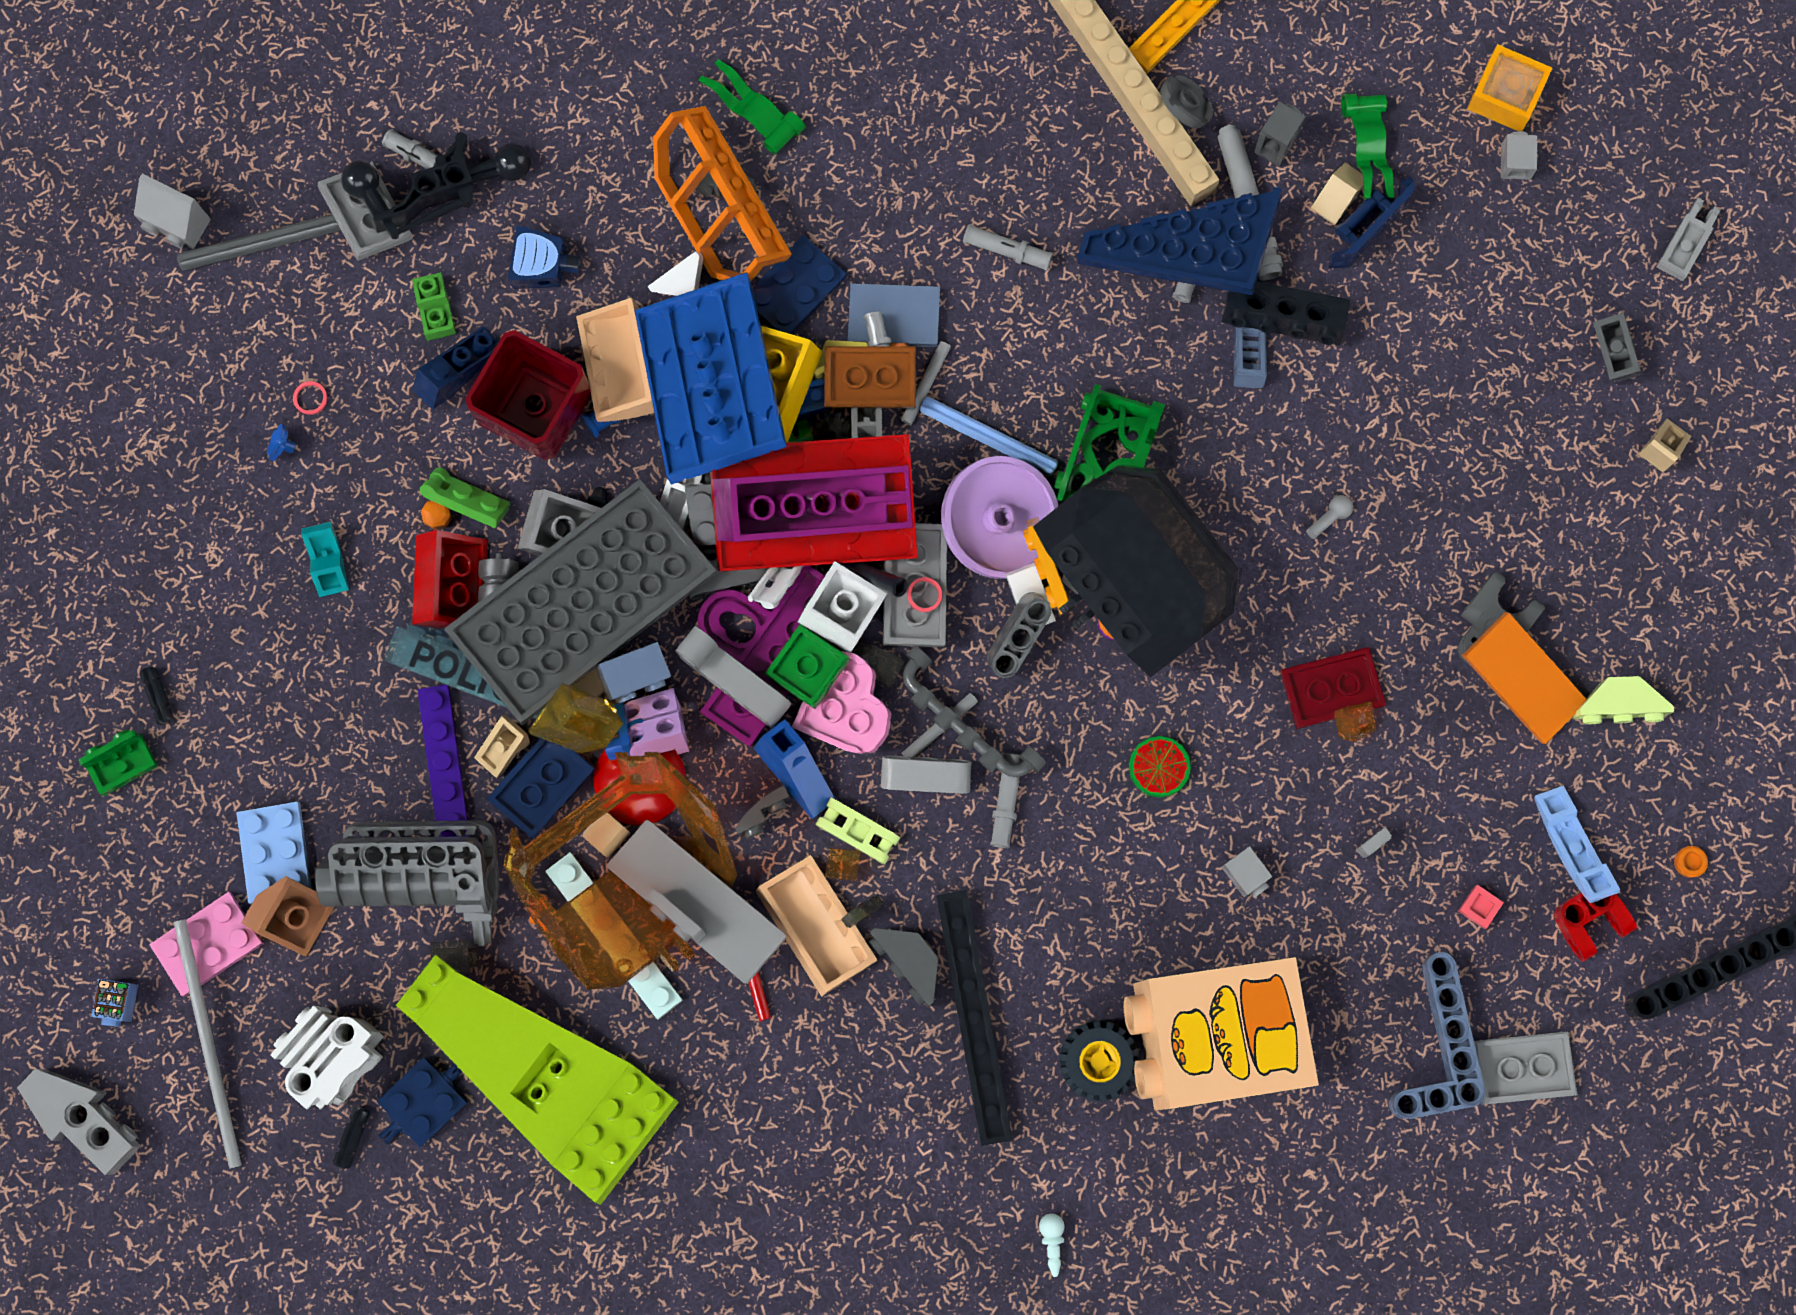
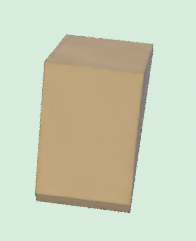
(1338, 193)
(1665, 445)

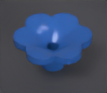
(279, 443)

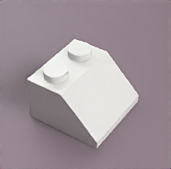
(842, 607)

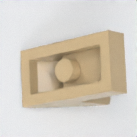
(502, 746)

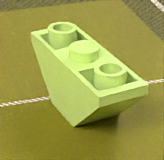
(1624, 700)

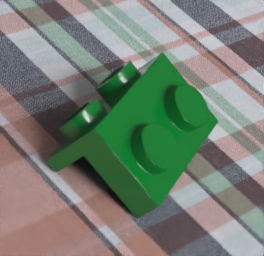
(118, 761)

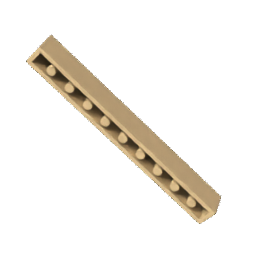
(1138, 98)

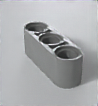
(926, 774)

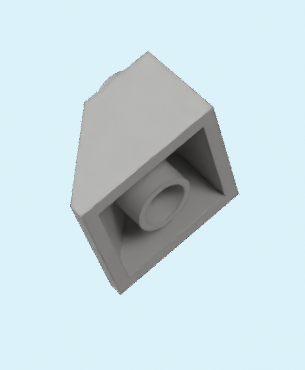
(169, 213)

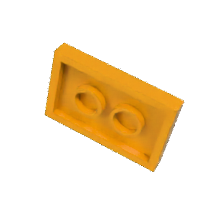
(1046, 567)

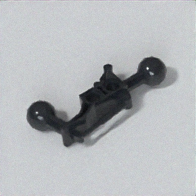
(362, 180)

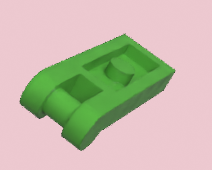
(464, 498)

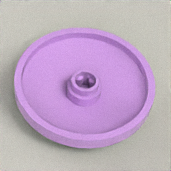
(989, 510)

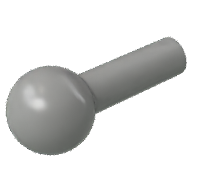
(1339, 508)

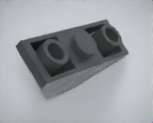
(911, 960)

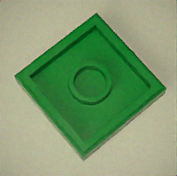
(807, 666)

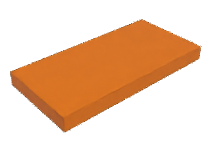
(1524, 677)

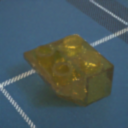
(577, 720)

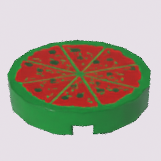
(1159, 767)

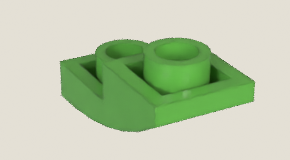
(434, 306)

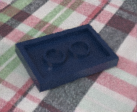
(796, 286)
(540, 786)

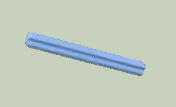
(988, 435)

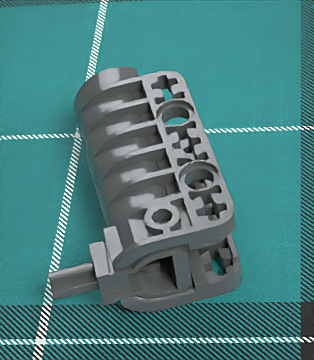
(415, 870)

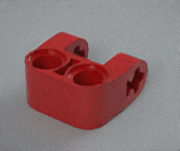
(1575, 933)

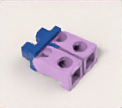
(650, 725)

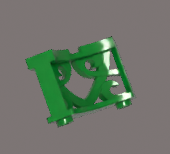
(1143, 421)

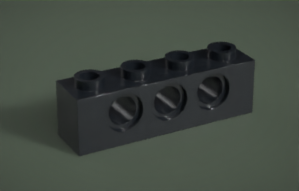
(1300, 306)

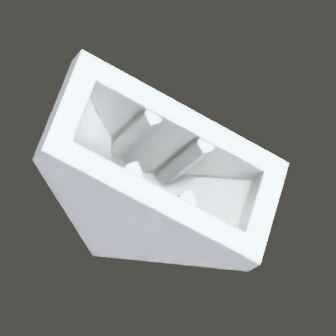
(681, 278)

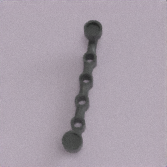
(967, 736)

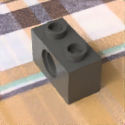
(1279, 133)
(1617, 348)

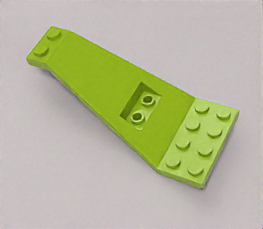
(589, 1114)

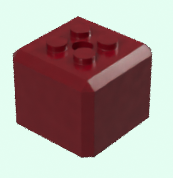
(514, 376)

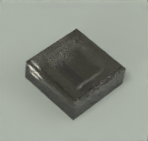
(862, 911)

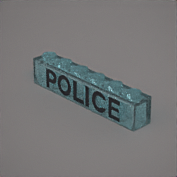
(438, 661)

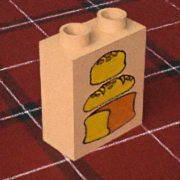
(1221, 1034)

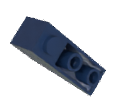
(453, 368)

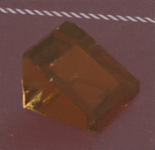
(1355, 721)
(843, 865)

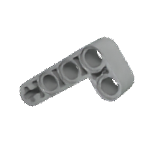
(732, 677)

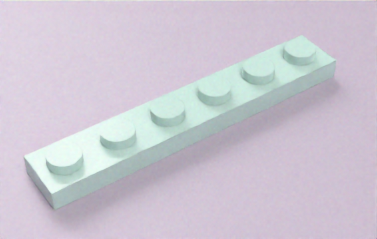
(650, 982)

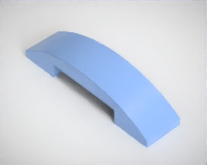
(1573, 845)

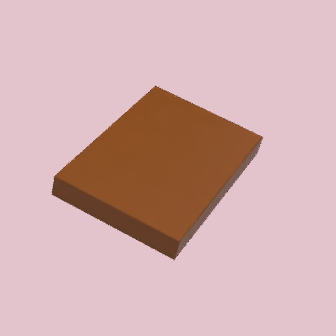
(870, 377)

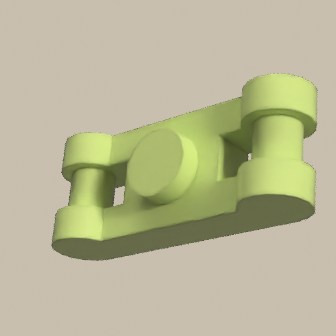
(857, 831)

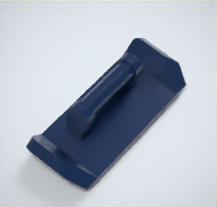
(1347, 256)

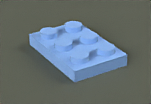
(273, 846)

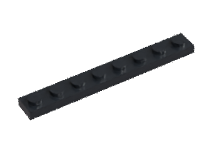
(974, 1018)

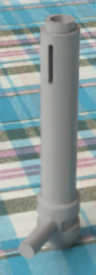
(1244, 183)

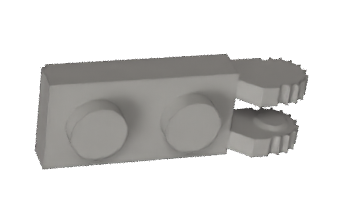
(1687, 242)

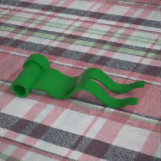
(757, 110)
(1370, 137)

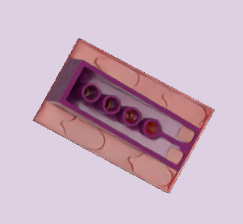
(816, 505)

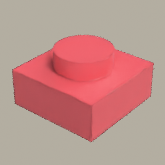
(1480, 906)

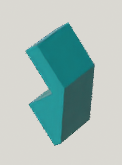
(326, 559)

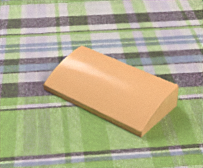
(615, 362)
(811, 920)

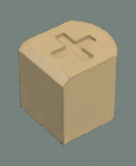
(606, 835)

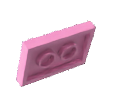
(216, 940)

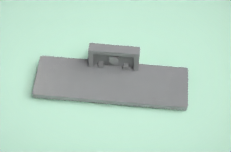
(696, 902)

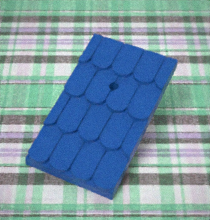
(709, 379)

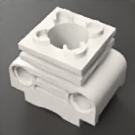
(323, 1051)

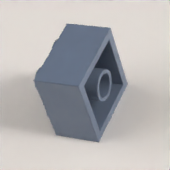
(632, 672)

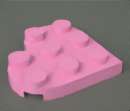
(849, 711)

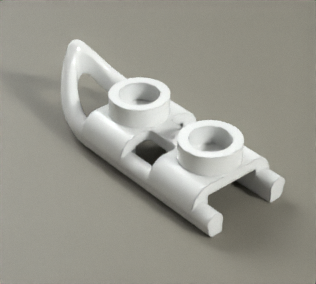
(782, 580)

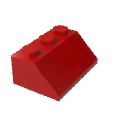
(446, 577)

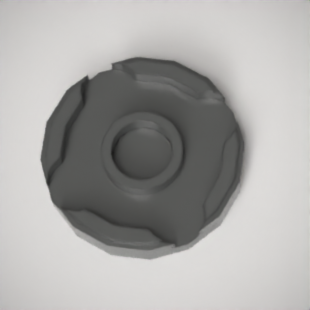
(1186, 101)

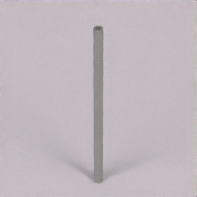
(207, 1043)

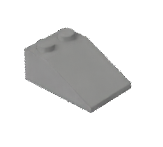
(551, 519)

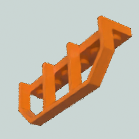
(733, 185)

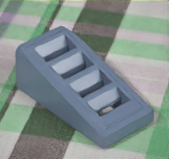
(1249, 374)

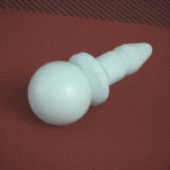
(1052, 1228)

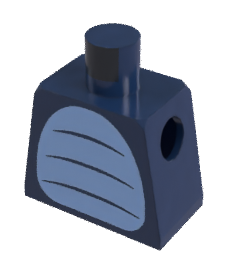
(539, 260)

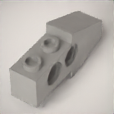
(55, 1106)

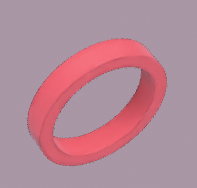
(303, 385)
(935, 584)

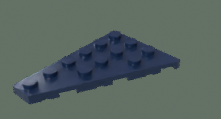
(1200, 247)

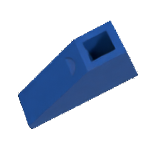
(794, 767)

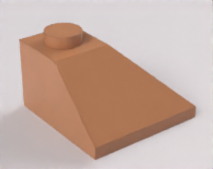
(288, 915)

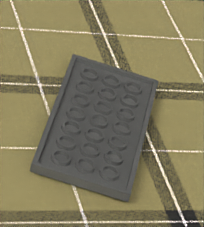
(580, 601)

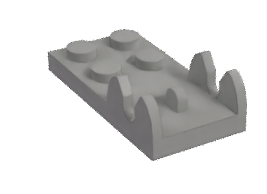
(900, 621)

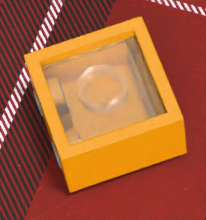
(1509, 88)

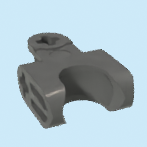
(1485, 610)

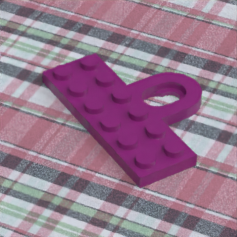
(757, 655)

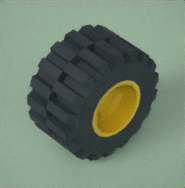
(1098, 1060)

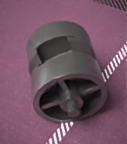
(495, 573)

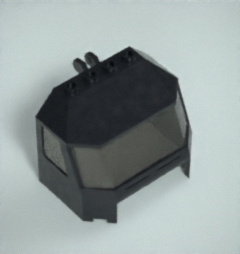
(1141, 564)

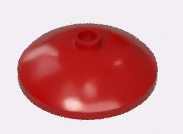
(636, 807)

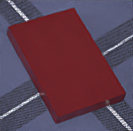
(1331, 684)

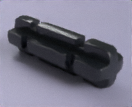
(156, 696)
(351, 1137)

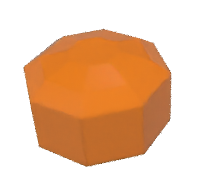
(436, 515)

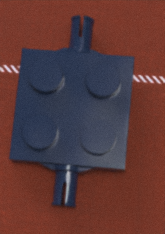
(421, 1102)

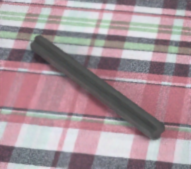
(257, 242)

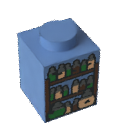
(114, 1002)

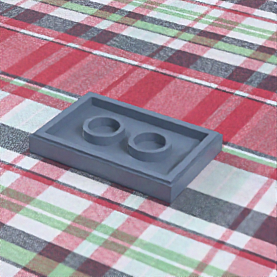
(907, 311)

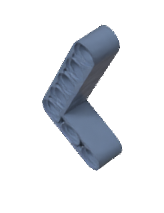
(1449, 1047)

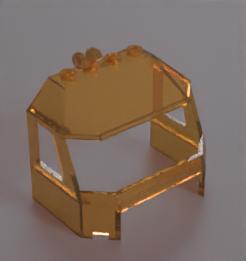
(608, 928)

